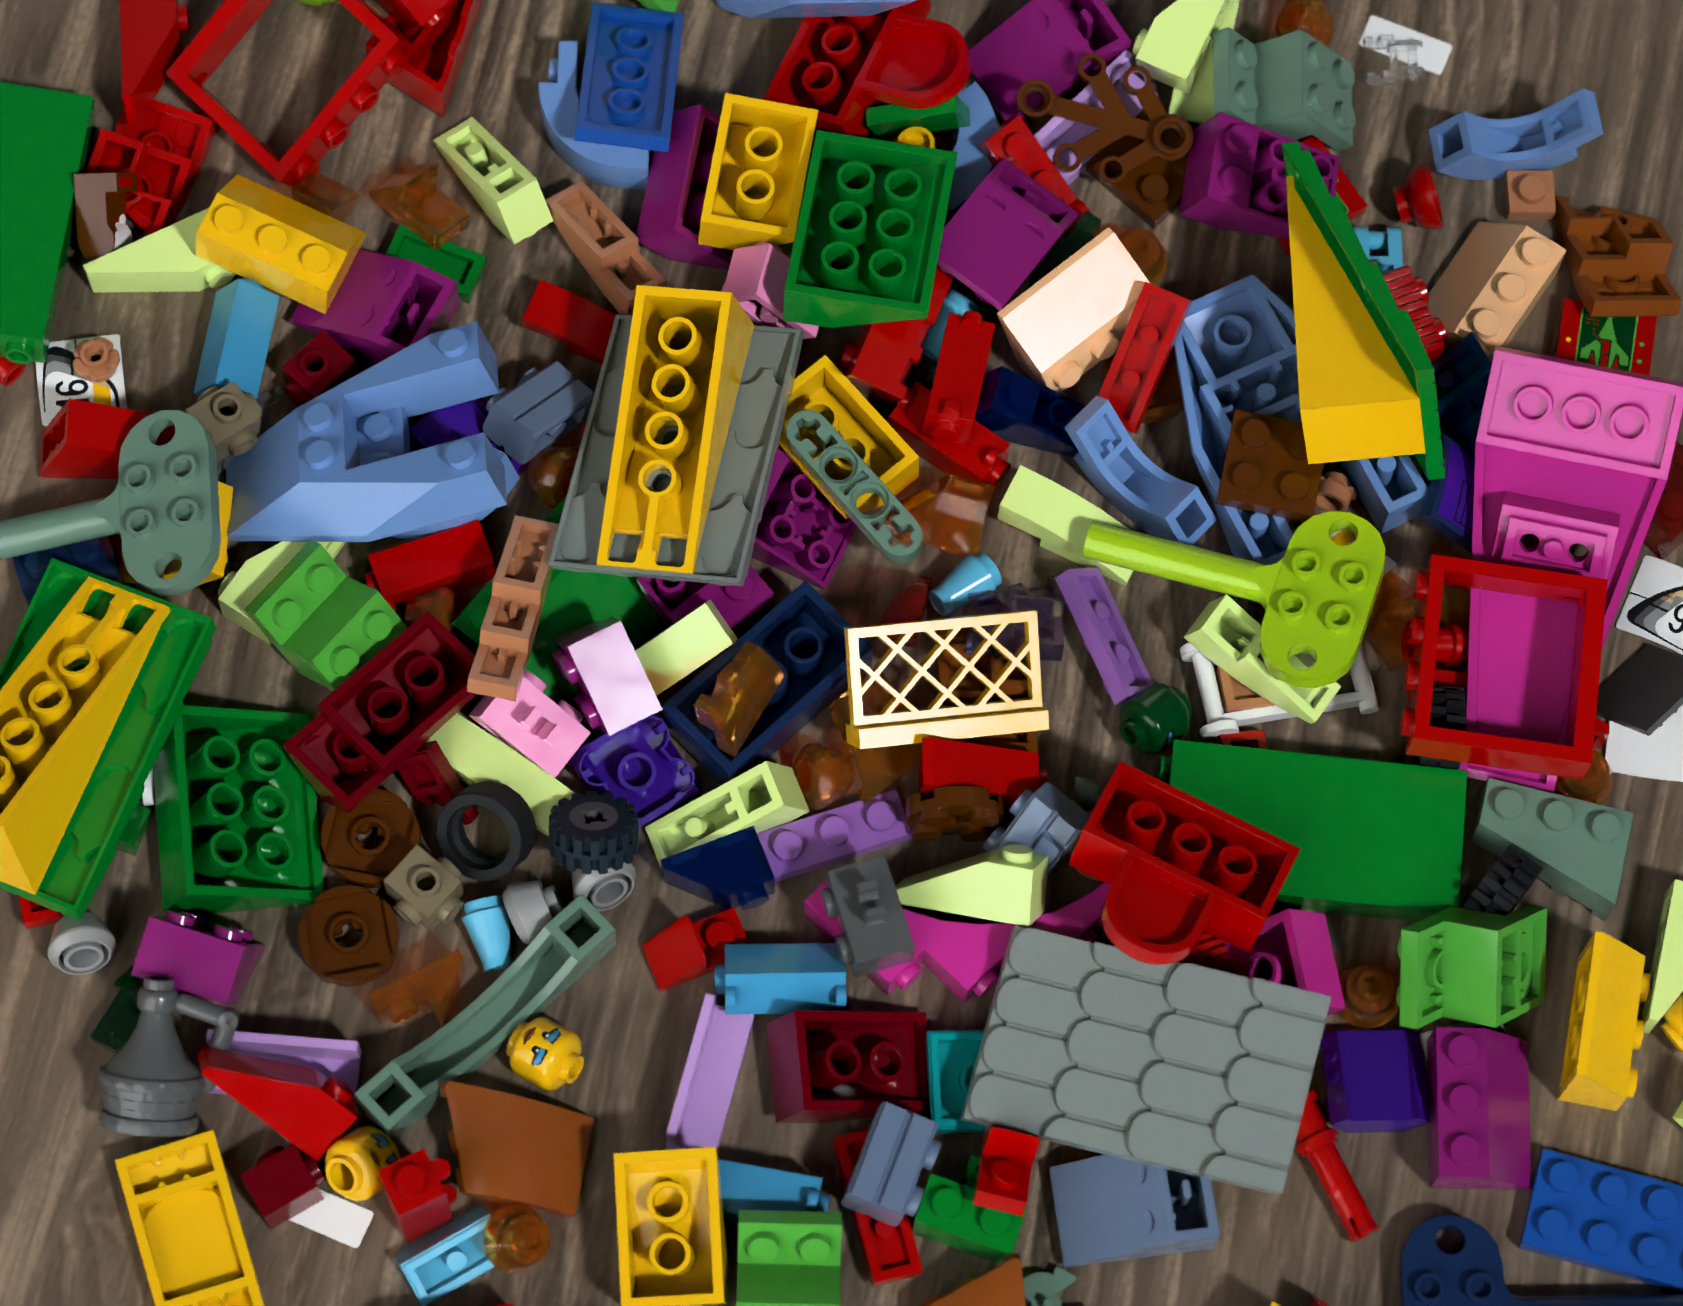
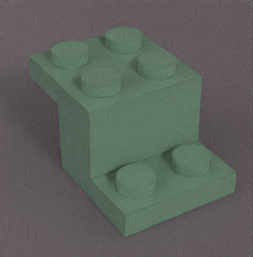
(1285, 86)

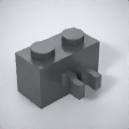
(868, 916)

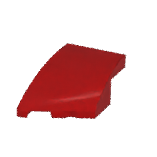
(165, 156)

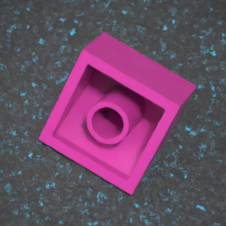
(1295, 952)

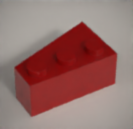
(887, 350)

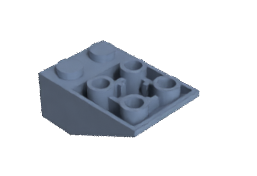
(1129, 1211)

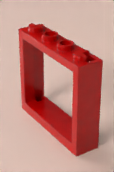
(331, 124)
(1492, 750)

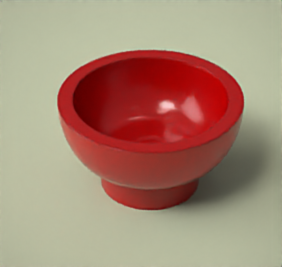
(1419, 199)

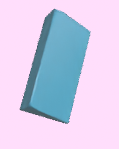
(446, 1257)

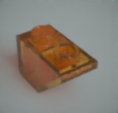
(950, 514)

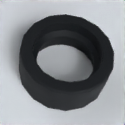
(512, 811)

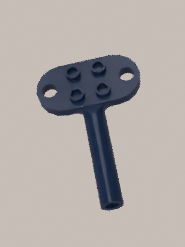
(1477, 1274)

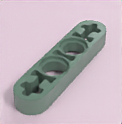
(859, 482)

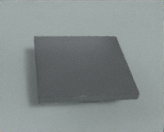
(1644, 690)

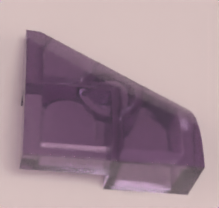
(1049, 607)

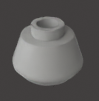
(604, 890)
(530, 907)
(81, 945)

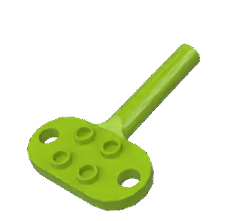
(1311, 597)

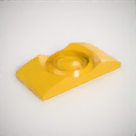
(189, 1225)

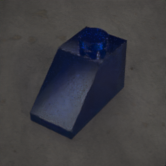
(723, 871)

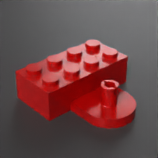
(869, 60)
(1177, 869)

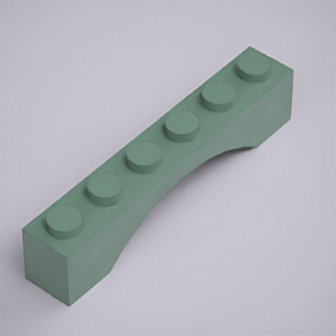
(541, 973)

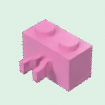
(758, 283)
(534, 725)

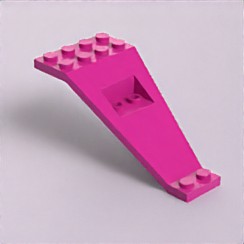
(1574, 461)

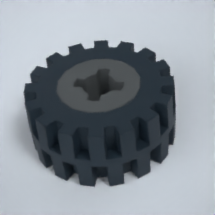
(593, 832)

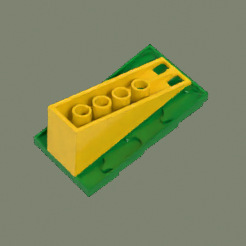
(1358, 356)
(81, 725)

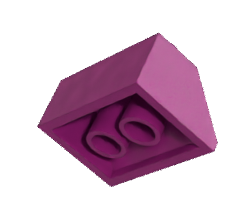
(678, 190)
(1478, 1110)

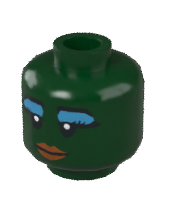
(1155, 718)

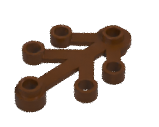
(1112, 120)

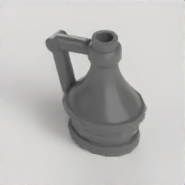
(152, 1079)

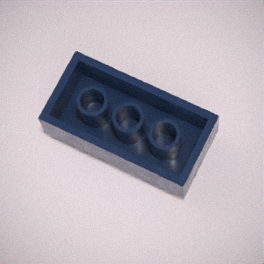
(808, 646)

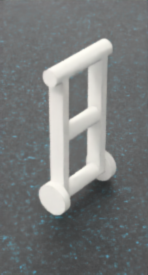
(1227, 723)

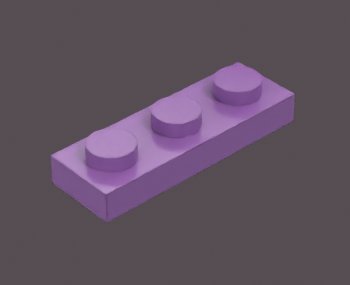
(1104, 632)
(835, 835)

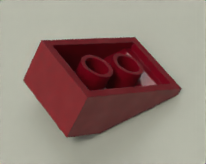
(847, 1064)

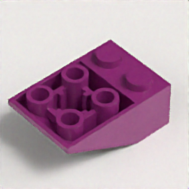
(1045, 44)
(1240, 177)
(1003, 234)
(383, 306)
(800, 526)

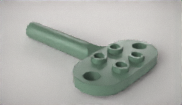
(160, 508)

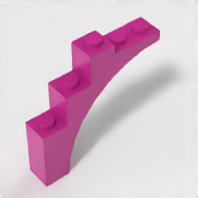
(965, 953)

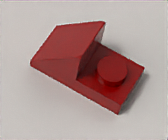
(692, 949)
(1005, 1170)

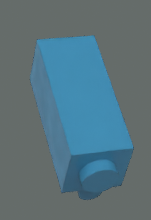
(237, 337)
(781, 978)
(768, 1189)

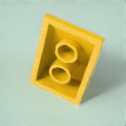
(671, 1228)

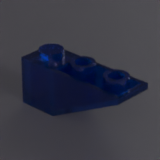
(1026, 412)

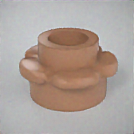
(98, 370)
(1335, 492)

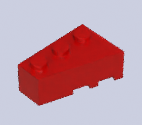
(438, 55)

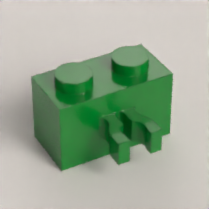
(952, 1220)

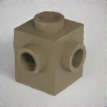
(229, 418)
(425, 889)

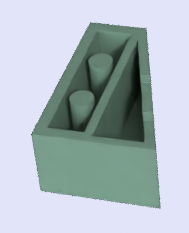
(1570, 838)

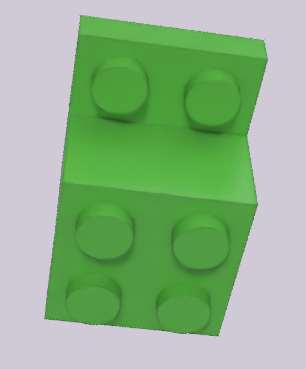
(323, 618)
(1472, 966)
(788, 1258)

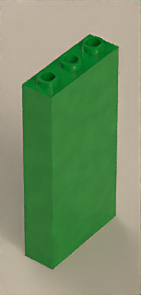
(41, 148)
(1368, 830)

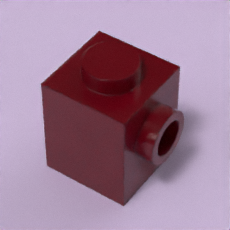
(317, 369)
(283, 1184)

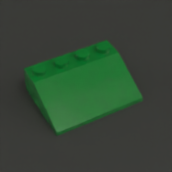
(868, 232)
(570, 603)
(235, 814)

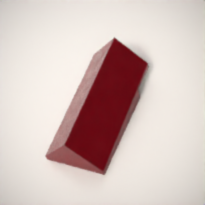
(383, 713)

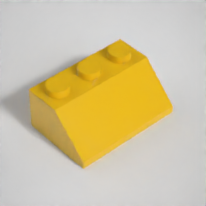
(757, 173)
(278, 242)
(831, 394)
(1604, 1024)

